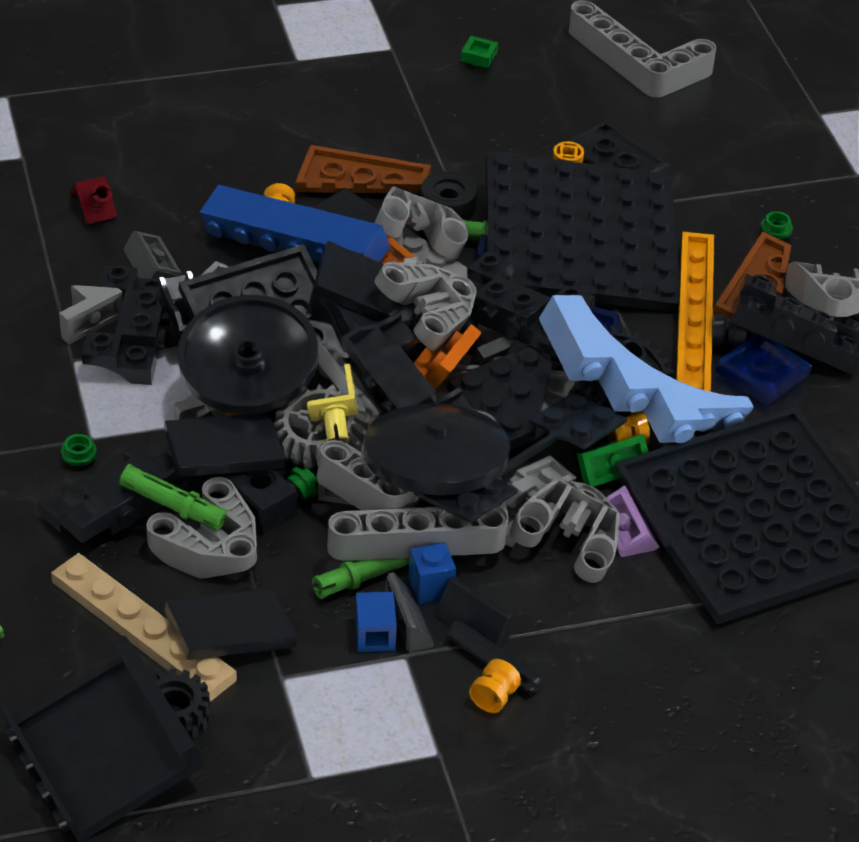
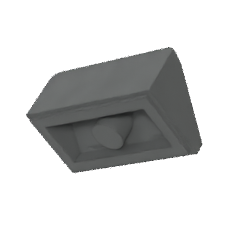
(150, 256)
(408, 616)

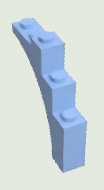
(629, 383)

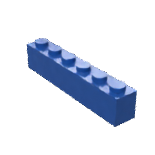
(284, 225)

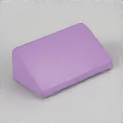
(634, 530)

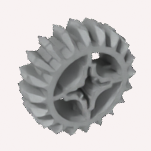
(295, 421)

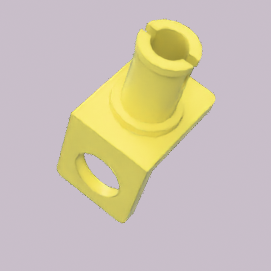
(334, 410)

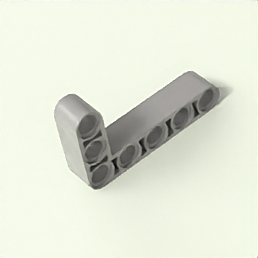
(634, 59)
(348, 476)
(396, 531)

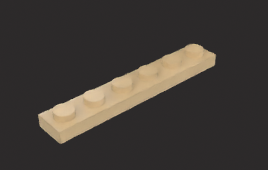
(137, 621)

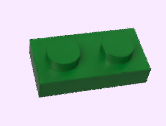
(599, 462)

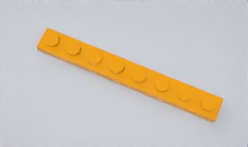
(695, 310)

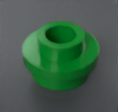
(777, 225)
(78, 450)
(304, 482)

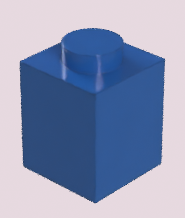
(430, 572)
(375, 621)

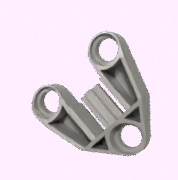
(440, 223)
(823, 292)
(435, 296)
(582, 507)
(206, 551)

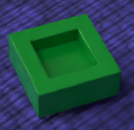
(479, 52)

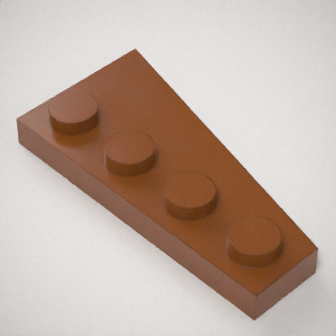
(335, 169)
(767, 258)

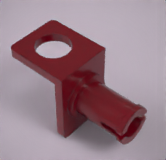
(95, 200)

